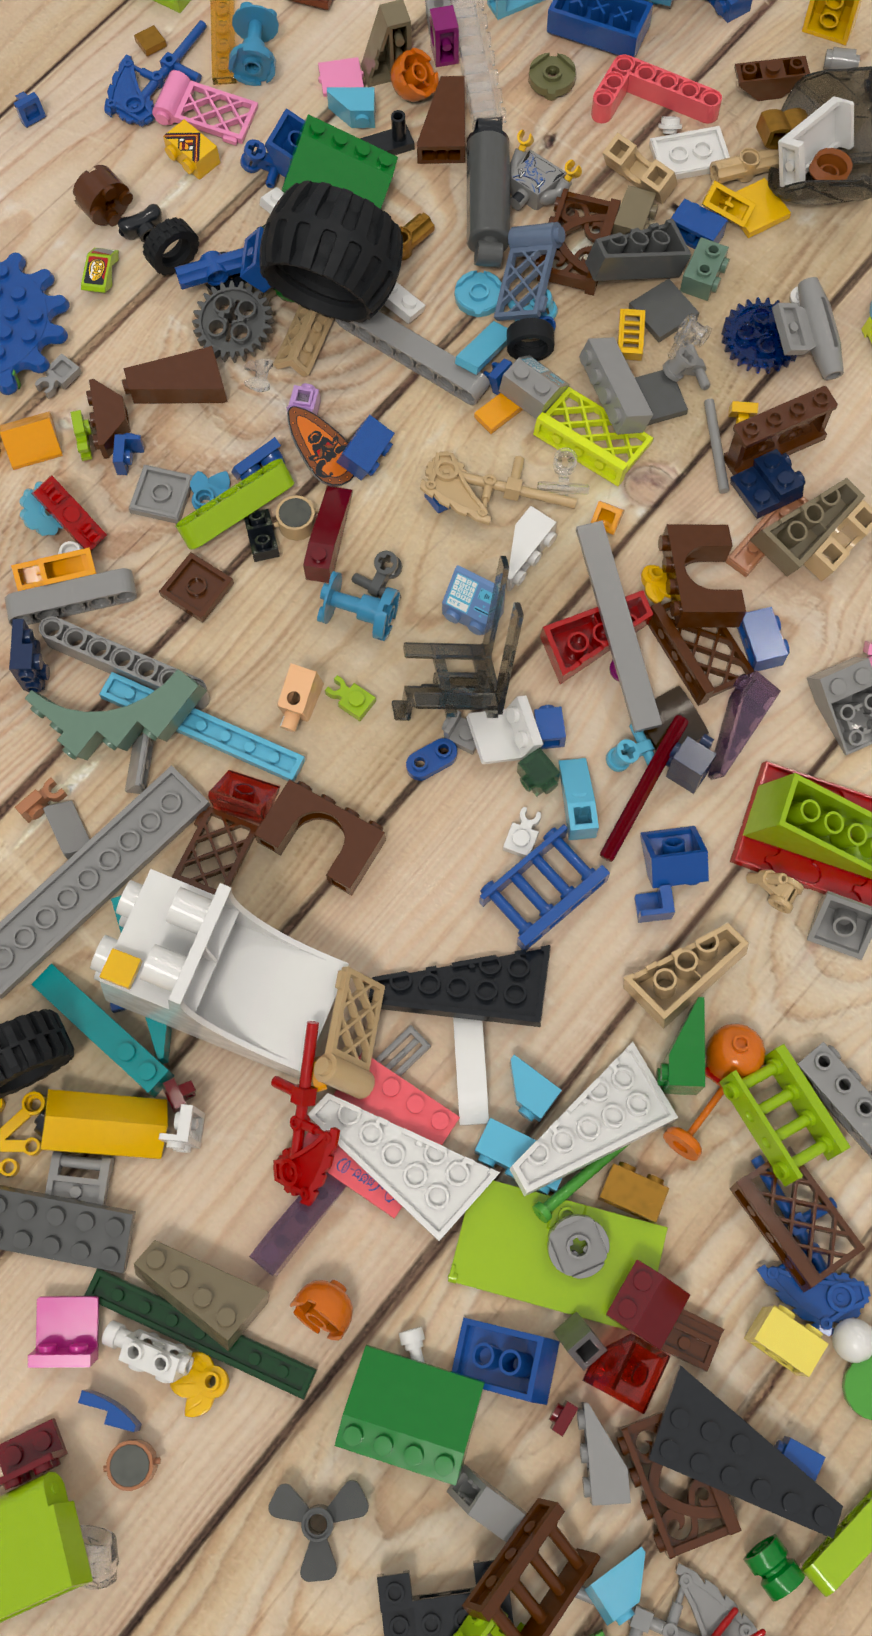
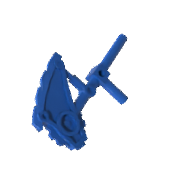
(125, 94)
(828, 1301)

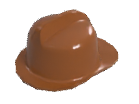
(830, 165)

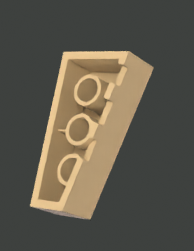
(679, 979)

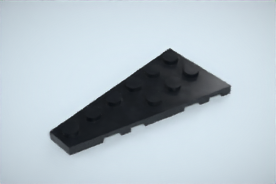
(482, 989)
(722, 1450)

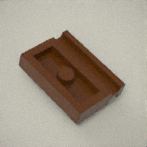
(693, 1340)

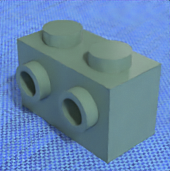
(704, 269)

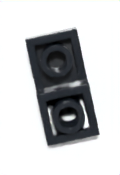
(261, 535)

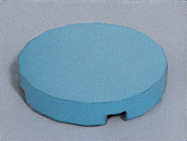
(477, 293)

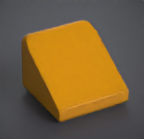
(609, 514)

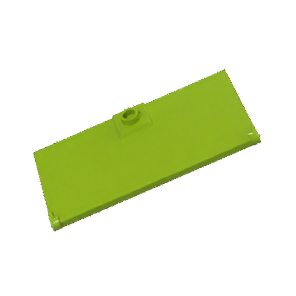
(507, 1253)

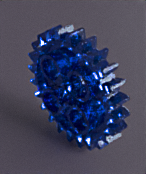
(749, 337)

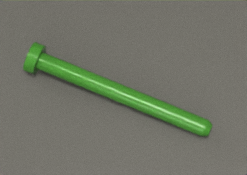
(544, 1210)

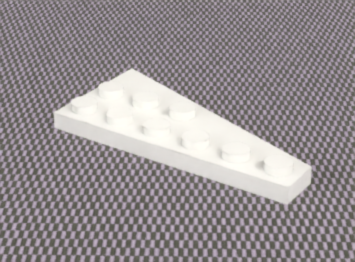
(607, 1116)
(418, 1173)

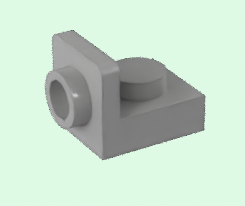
(459, 732)

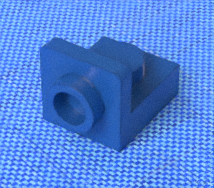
(123, 448)

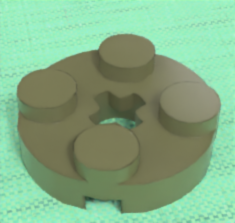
(552, 86)

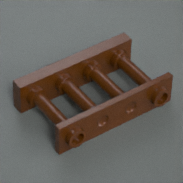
(511, 1562)

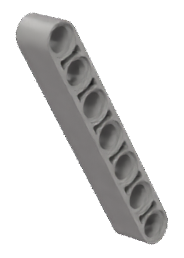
(419, 356)
(112, 658)

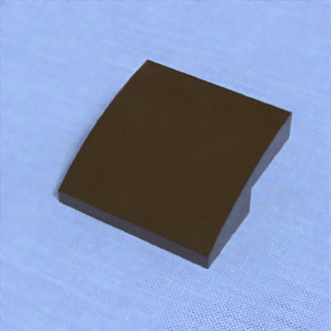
(671, 704)

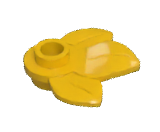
(655, 583)
(196, 1385)

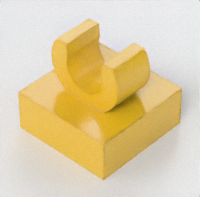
(742, 410)

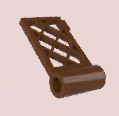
(201, 823)

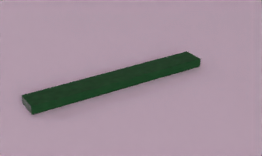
(164, 1318)

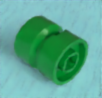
(778, 1573)

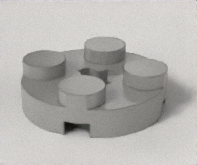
(594, 1252)

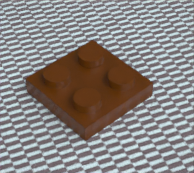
(196, 587)

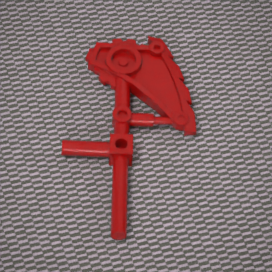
(299, 1168)

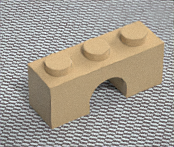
(628, 162)
(841, 542)

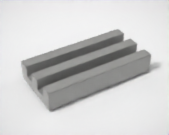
(417, 1039)

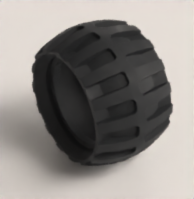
(331, 251)

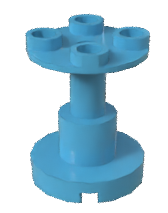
(252, 60)
(368, 608)

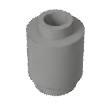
(841, 58)

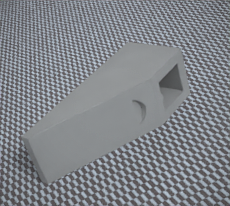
(606, 1471)

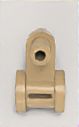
(780, 887)

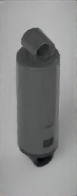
(488, 192)

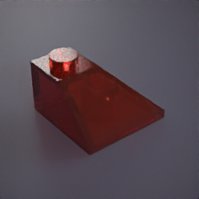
(628, 1371)

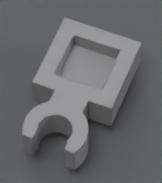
(60, 373)

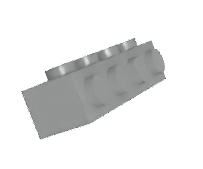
(615, 386)
(840, 1092)

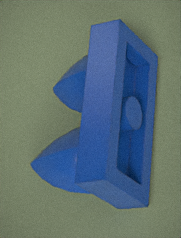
(263, 455)

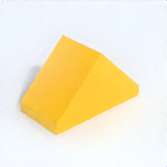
(728, 204)

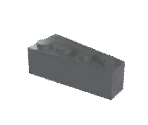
(640, 254)

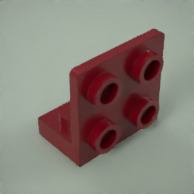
(29, 1452)

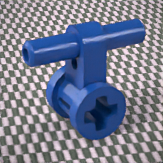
(260, 160)

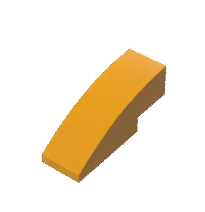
(53, 569)

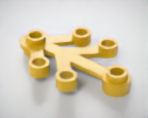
(14, 1124)

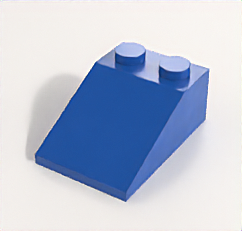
(506, 1360)

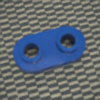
(432, 758)

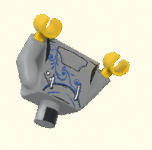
(535, 179)

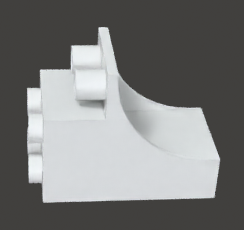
(219, 971)

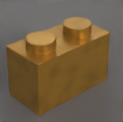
(633, 1192)

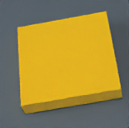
(767, 211)

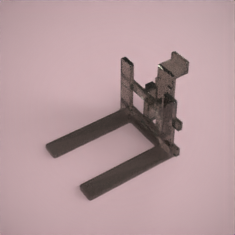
(466, 689)

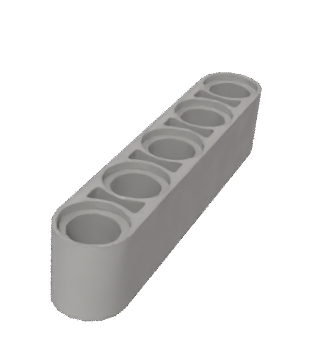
(72, 596)

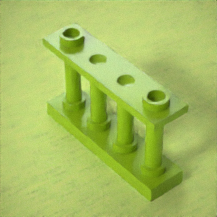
(804, 1100)

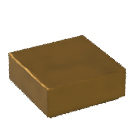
(150, 40)

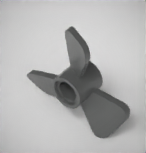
(347, 1505)

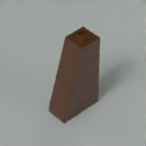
(444, 127)
(176, 379)

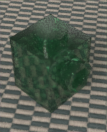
(538, 773)

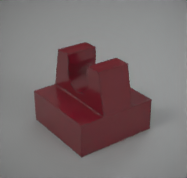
(178, 1094)

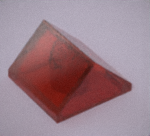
(243, 796)

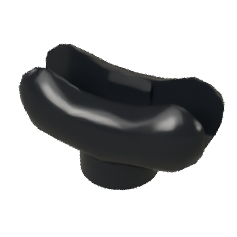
(140, 223)

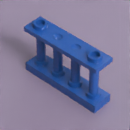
(549, 914)

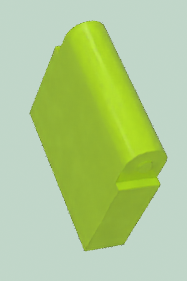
(39, 1546)

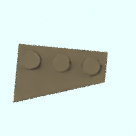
(386, 42)

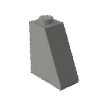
(486, 1504)

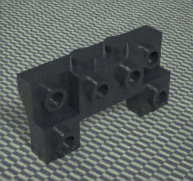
(427, 1613)

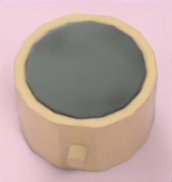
(295, 517)

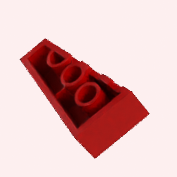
(582, 638)

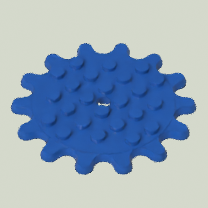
(26, 320)

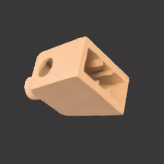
(299, 686)

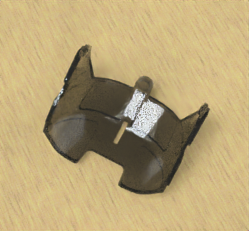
(810, 94)

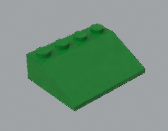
(341, 160)
(410, 1414)

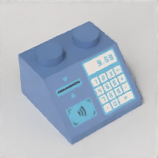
(469, 600)

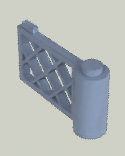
(532, 243)

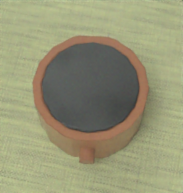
(131, 1464)

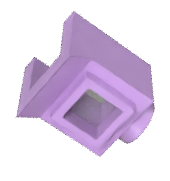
(306, 397)

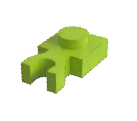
(82, 429)
(352, 700)

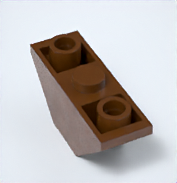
(771, 77)
(108, 416)

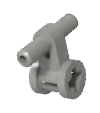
(687, 363)

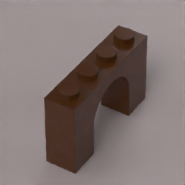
(691, 603)
(300, 805)

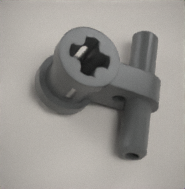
(377, 586)

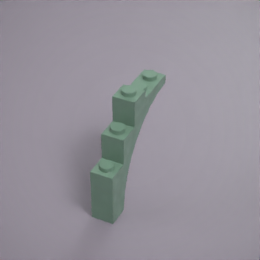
(154, 715)

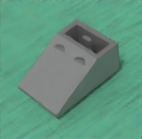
(845, 702)

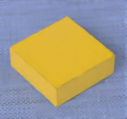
(121, 969)

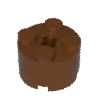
(102, 195)

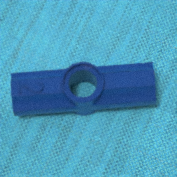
(210, 268)

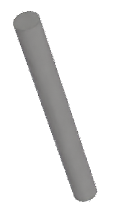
(716, 446)

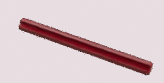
(643, 788)

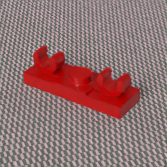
(69, 513)

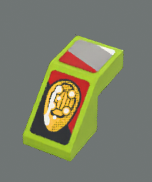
(98, 269)

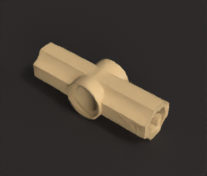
(744, 165)

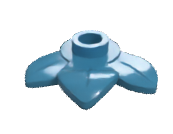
(208, 488)

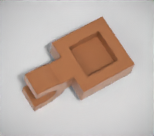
(32, 806)

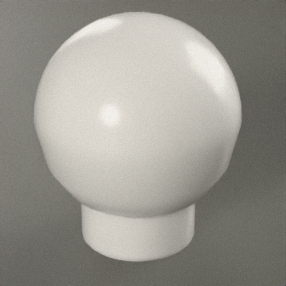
(853, 1340)

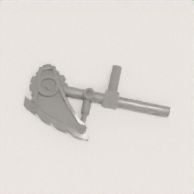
(705, 1602)

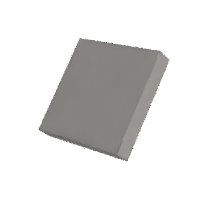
(161, 494)

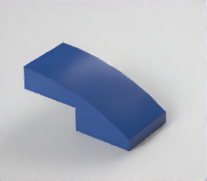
(117, 1414)

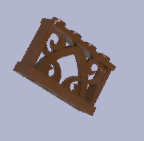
(603, 221)
(784, 427)
(714, 1506)

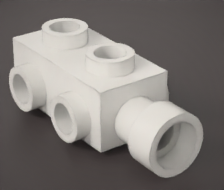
(141, 1356)

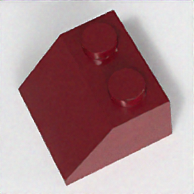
(648, 1304)

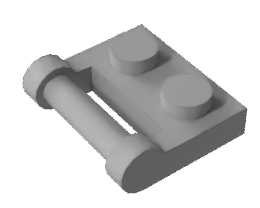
(77, 1187)

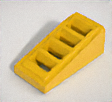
(631, 353)

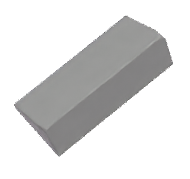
(139, 765)
(67, 827)

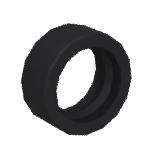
(526, 329)

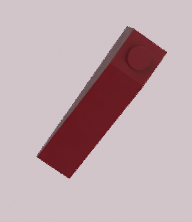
(327, 534)

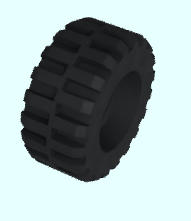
(32, 1049)

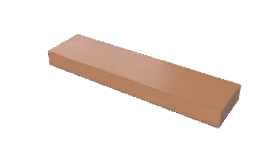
(746, 554)

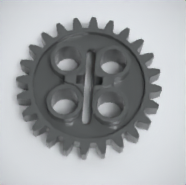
(212, 318)

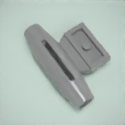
(811, 328)

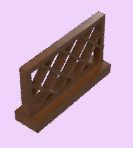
(683, 658)
(781, 1238)

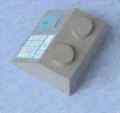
(532, 385)

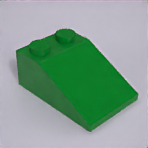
(685, 1062)

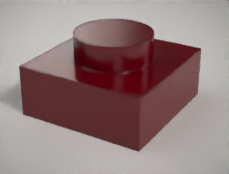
(562, 1417)

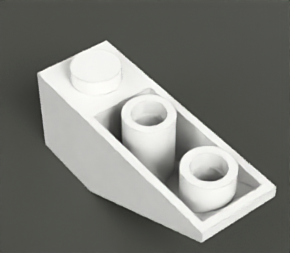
(531, 536)

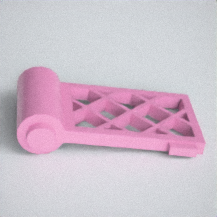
(175, 101)

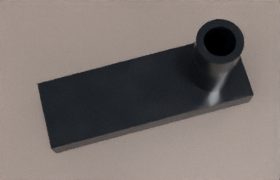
(395, 140)

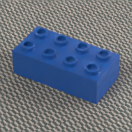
(602, 24)

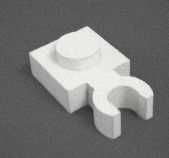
(522, 837)

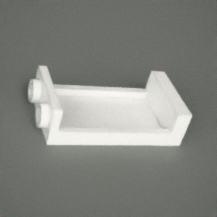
(825, 128)

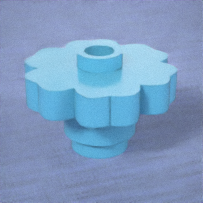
(35, 515)

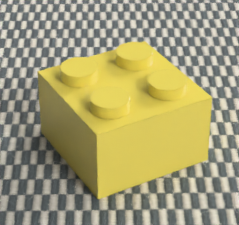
(786, 1341)

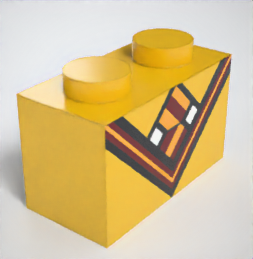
(191, 149)

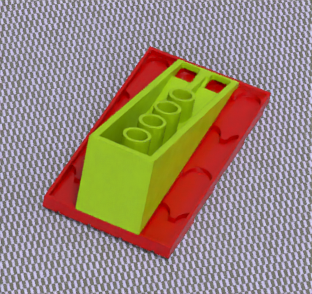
(808, 832)

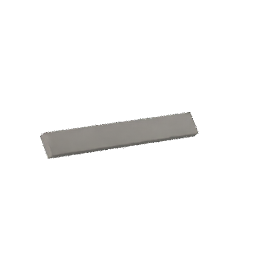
(618, 627)

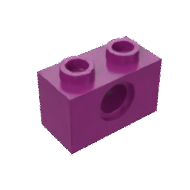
(444, 36)

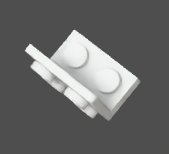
(508, 736)

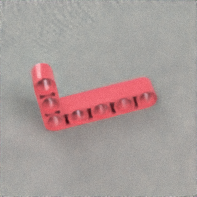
(656, 86)

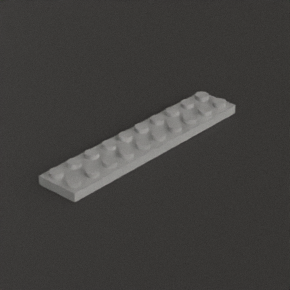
(95, 874)

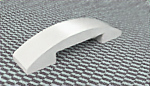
(471, 1072)

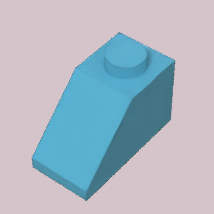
(353, 105)
(531, 1090)
(619, 1589)

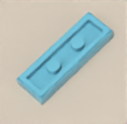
(483, 348)

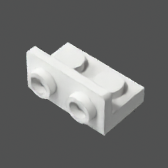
(189, 1128)

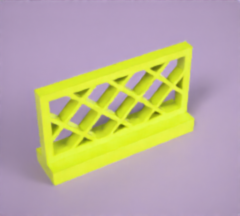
(589, 454)

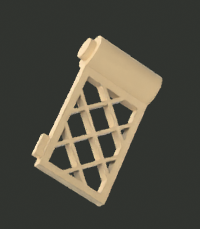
(342, 1067)

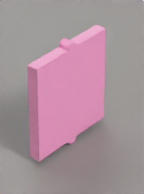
(340, 74)

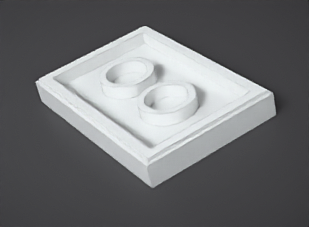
(690, 152)

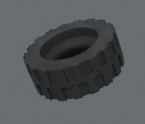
(164, 235)

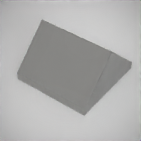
(842, 925)

